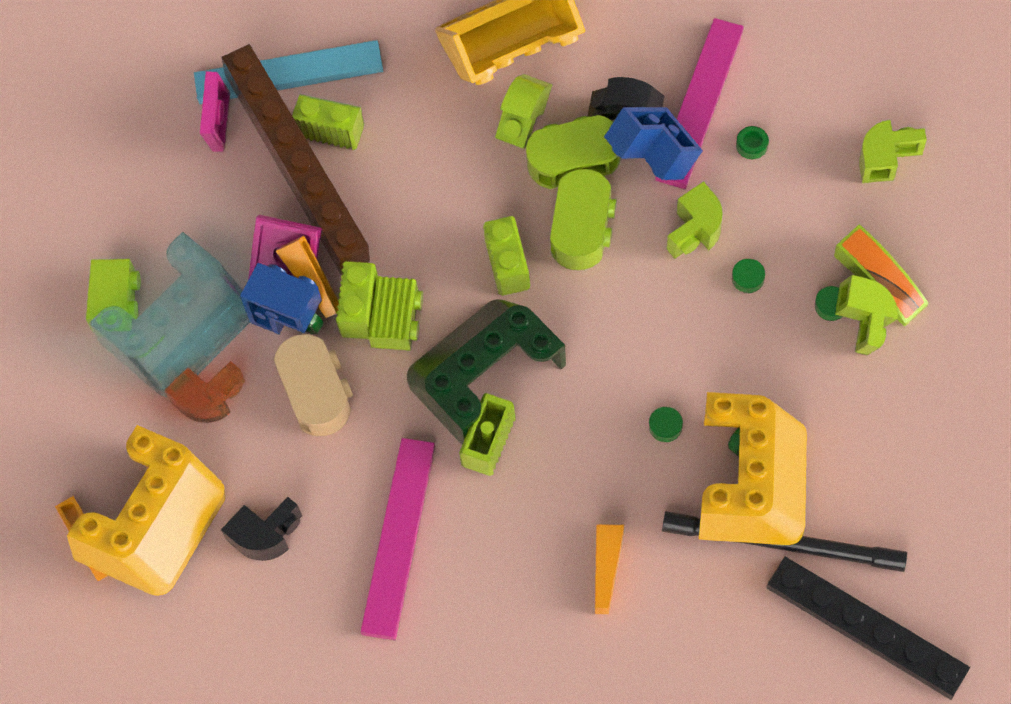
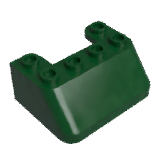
(446, 370)

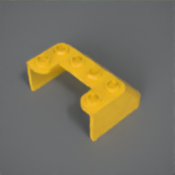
(503, 30)
(771, 484)
(159, 521)

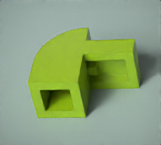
(520, 107)
(883, 146)
(702, 219)
(869, 304)

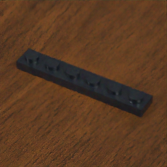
(868, 628)

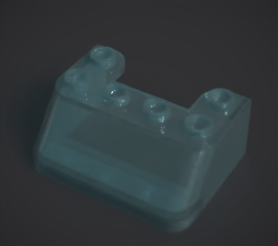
(182, 325)

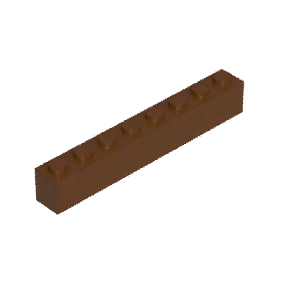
(295, 157)

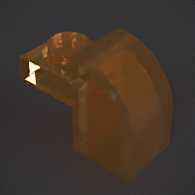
(203, 400)

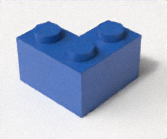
(657, 138)
(279, 299)

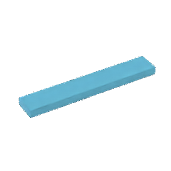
(311, 67)

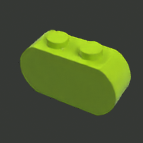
(570, 147)
(582, 219)

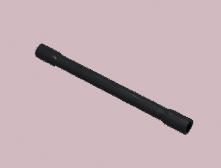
(874, 556)

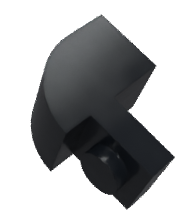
(623, 93)
(261, 538)

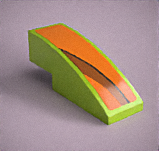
(870, 260)

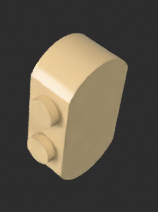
(313, 384)

